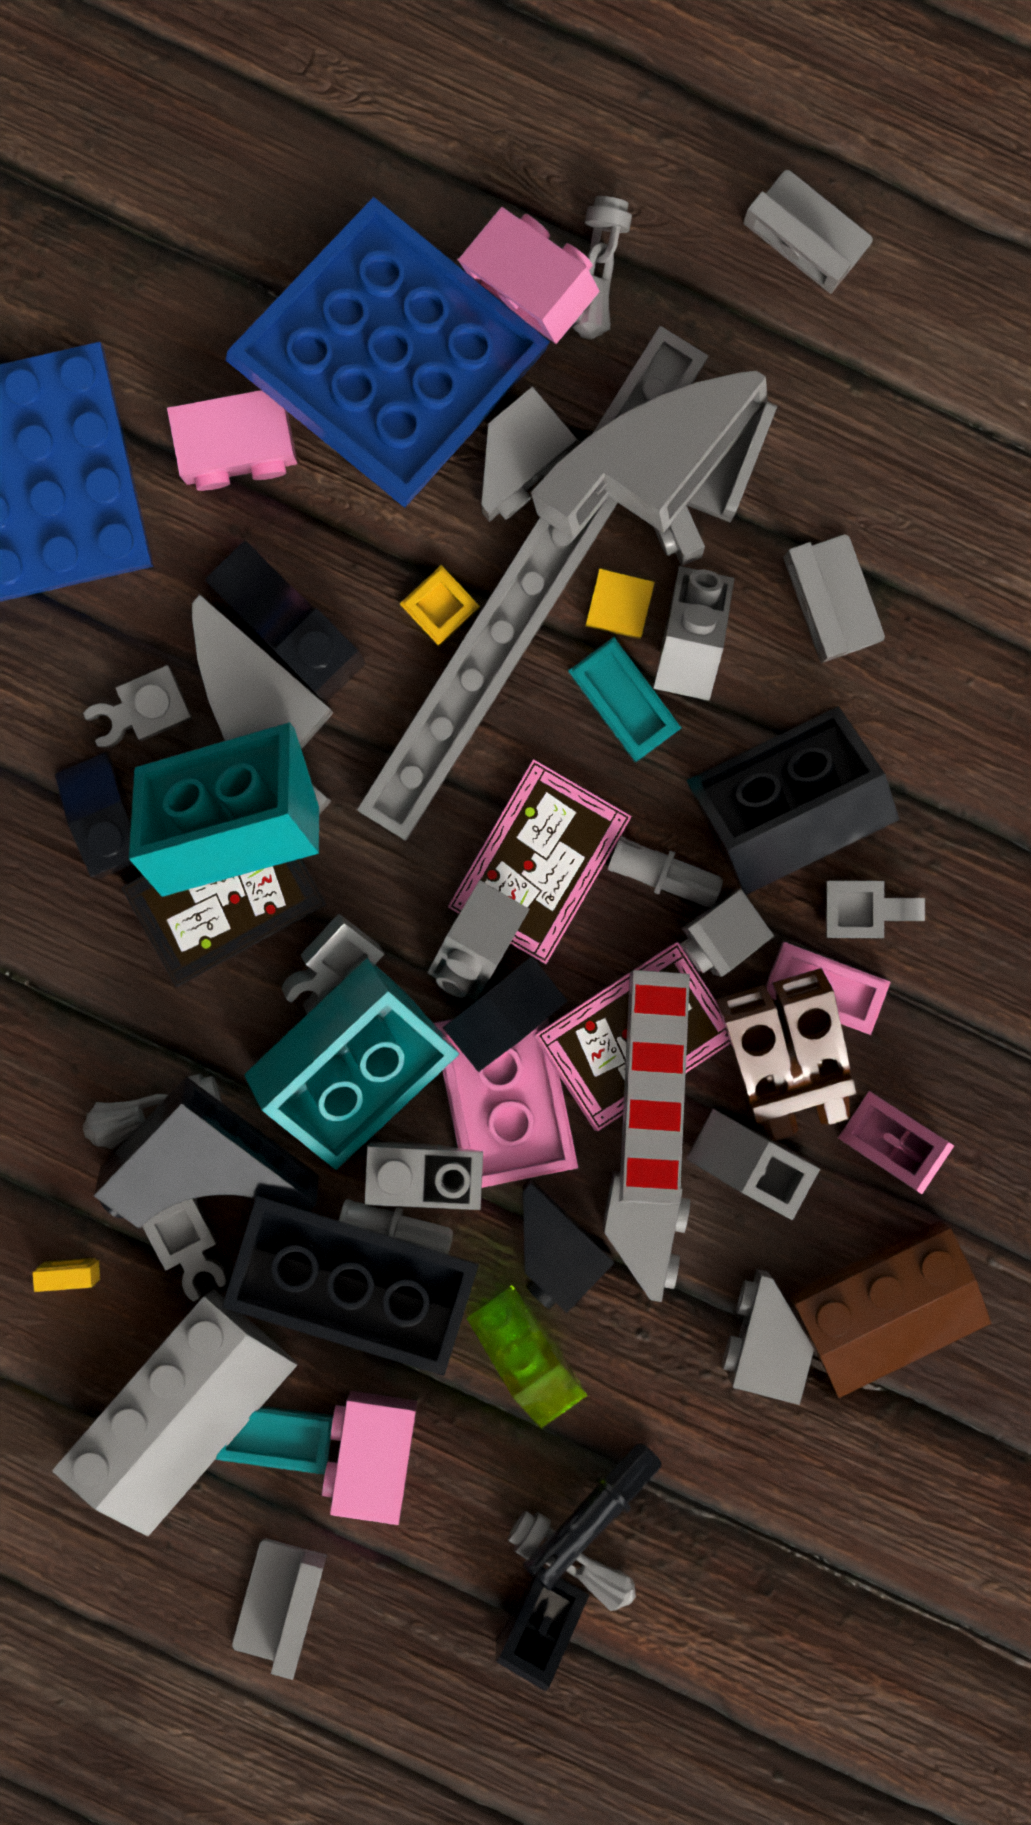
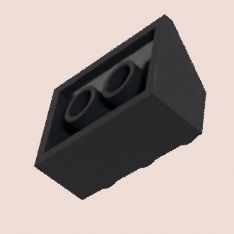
(793, 799)

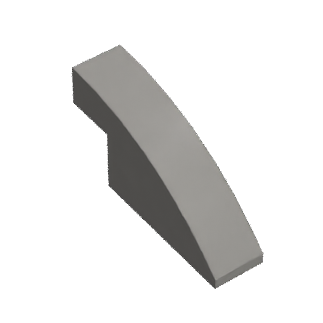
(652, 454)
(249, 686)

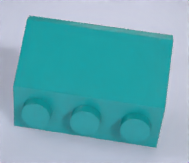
(223, 811)
(350, 1065)

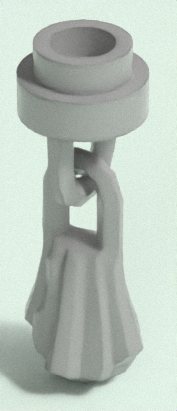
(611, 216)
(114, 1122)
(607, 1584)

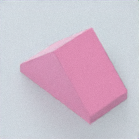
(895, 1142)

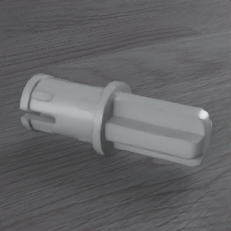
(665, 873)
(397, 1226)

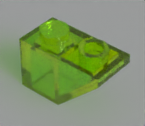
(526, 1357)

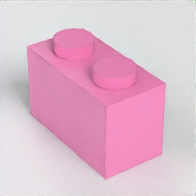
(531, 273)
(231, 439)
(371, 1458)

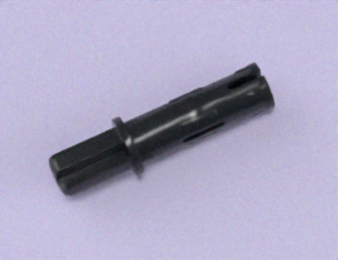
(594, 1514)

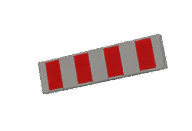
(654, 1088)

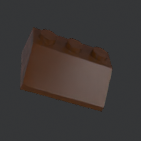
(891, 1308)

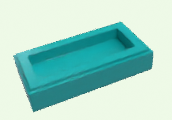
(624, 699)
(282, 1440)

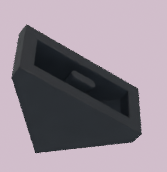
(505, 1014)
(540, 1630)

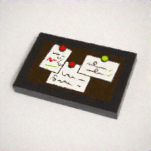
(223, 918)

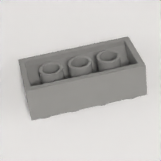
(175, 1416)

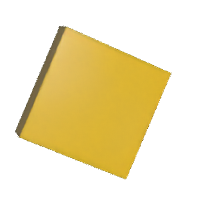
(620, 604)
(440, 605)
(66, 1274)

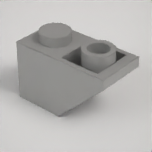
(520, 450)
(694, 633)
(725, 934)
(477, 942)
(753, 1164)
(423, 1176)
(645, 1238)
(772, 1348)

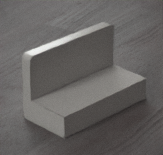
(807, 230)
(727, 482)
(834, 597)
(279, 1604)

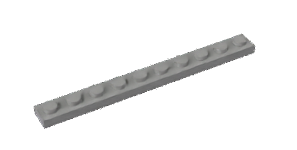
(508, 621)

